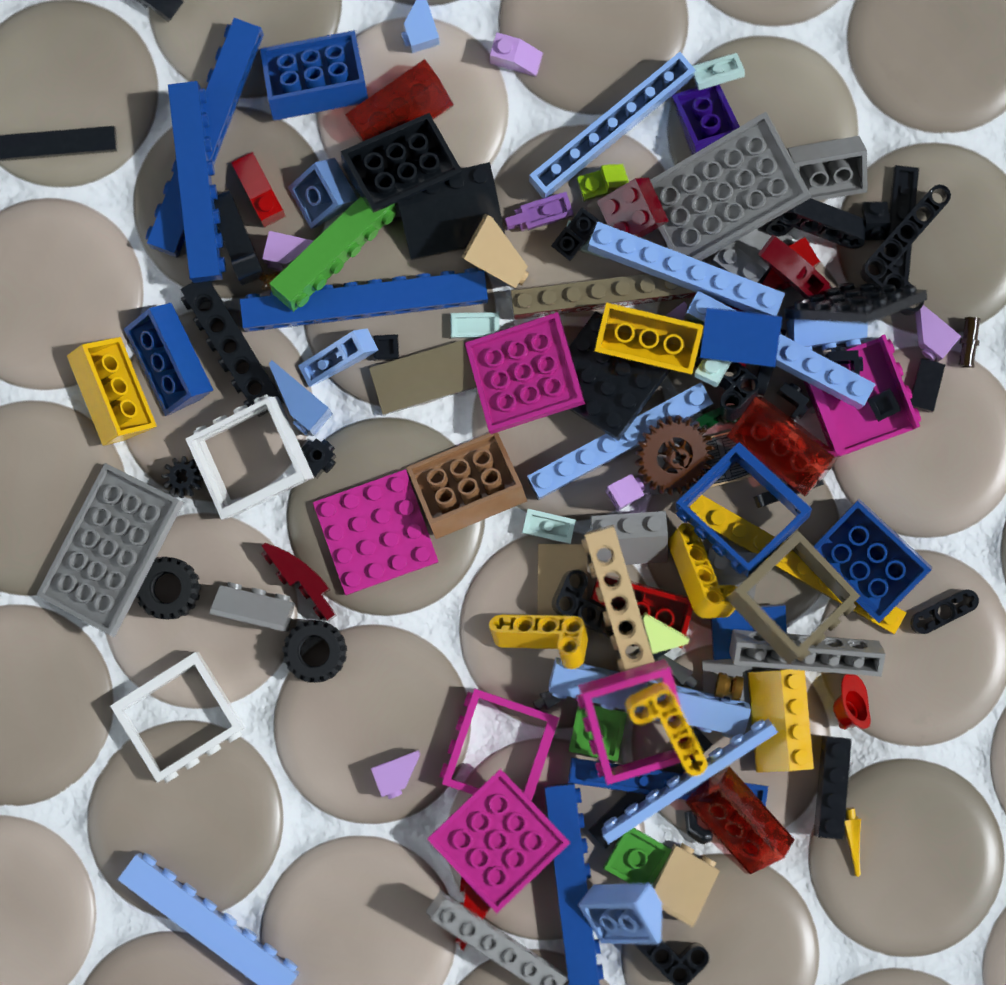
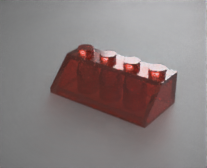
(399, 102)
(783, 445)
(740, 821)

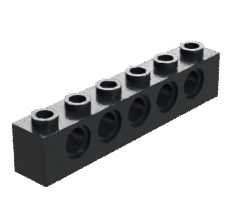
(193, 296)

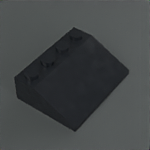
(399, 163)
(450, 212)

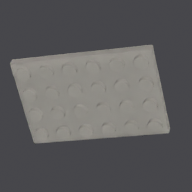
(728, 189)
(109, 549)

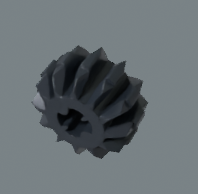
(174, 480)

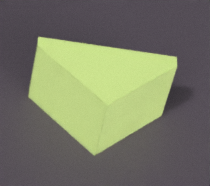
(662, 636)

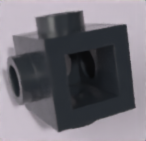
(325, 463)

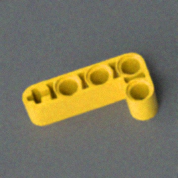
(697, 574)
(543, 632)
(674, 730)

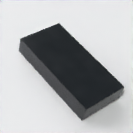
(927, 385)

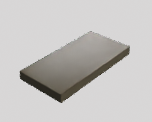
(422, 377)

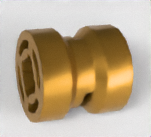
(723, 685)

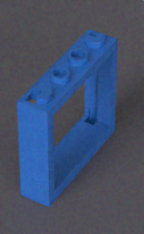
(766, 479)

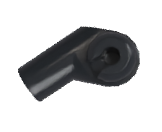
(695, 831)

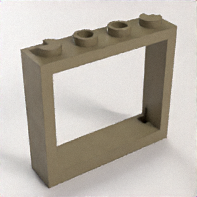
(766, 626)

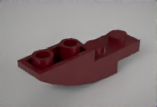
(793, 268)
(295, 570)

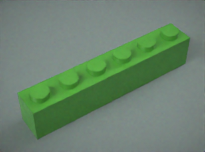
(329, 253)

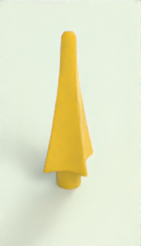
(852, 830)

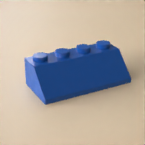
(168, 358)

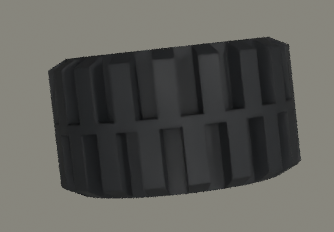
(189, 589)
(292, 651)

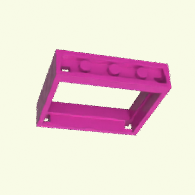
(616, 682)
(463, 726)

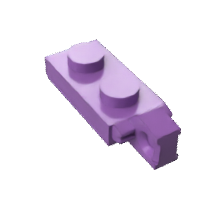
(540, 213)

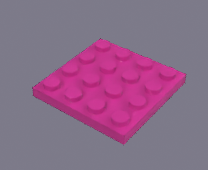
(524, 373)
(375, 532)
(498, 840)

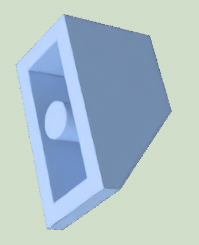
(420, 28)

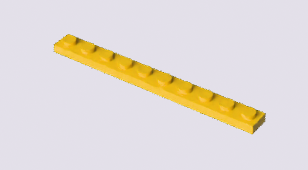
(755, 539)

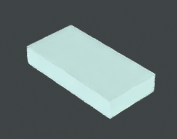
(473, 324)

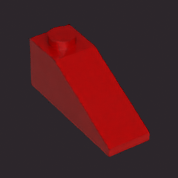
(258, 189)

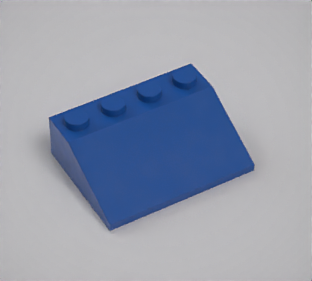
(313, 75)
(872, 559)

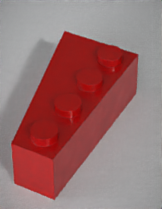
(663, 605)

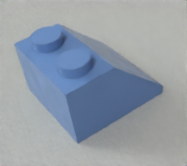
(322, 192)

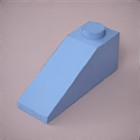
(338, 356)

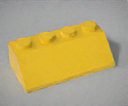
(649, 338)
(111, 390)
(782, 700)

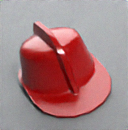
(852, 705)

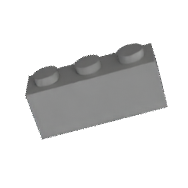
(832, 167)
(640, 536)
(253, 607)

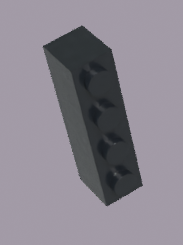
(832, 787)

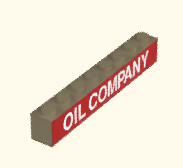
(594, 295)

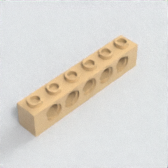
(607, 538)

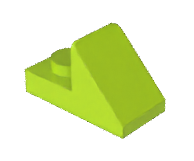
(602, 181)

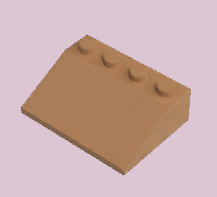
(466, 484)

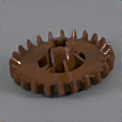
(686, 469)

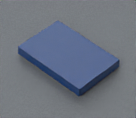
(741, 337)
(722, 628)

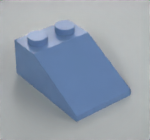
(303, 406)

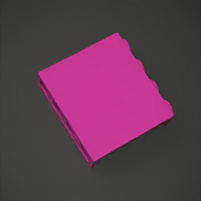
(853, 428)

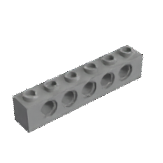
(830, 655)
(493, 942)

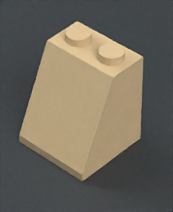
(495, 254)
(685, 883)

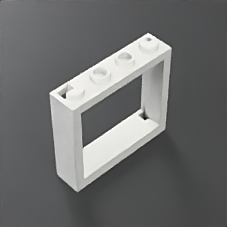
(210, 473)
(156, 683)

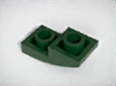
(710, 419)

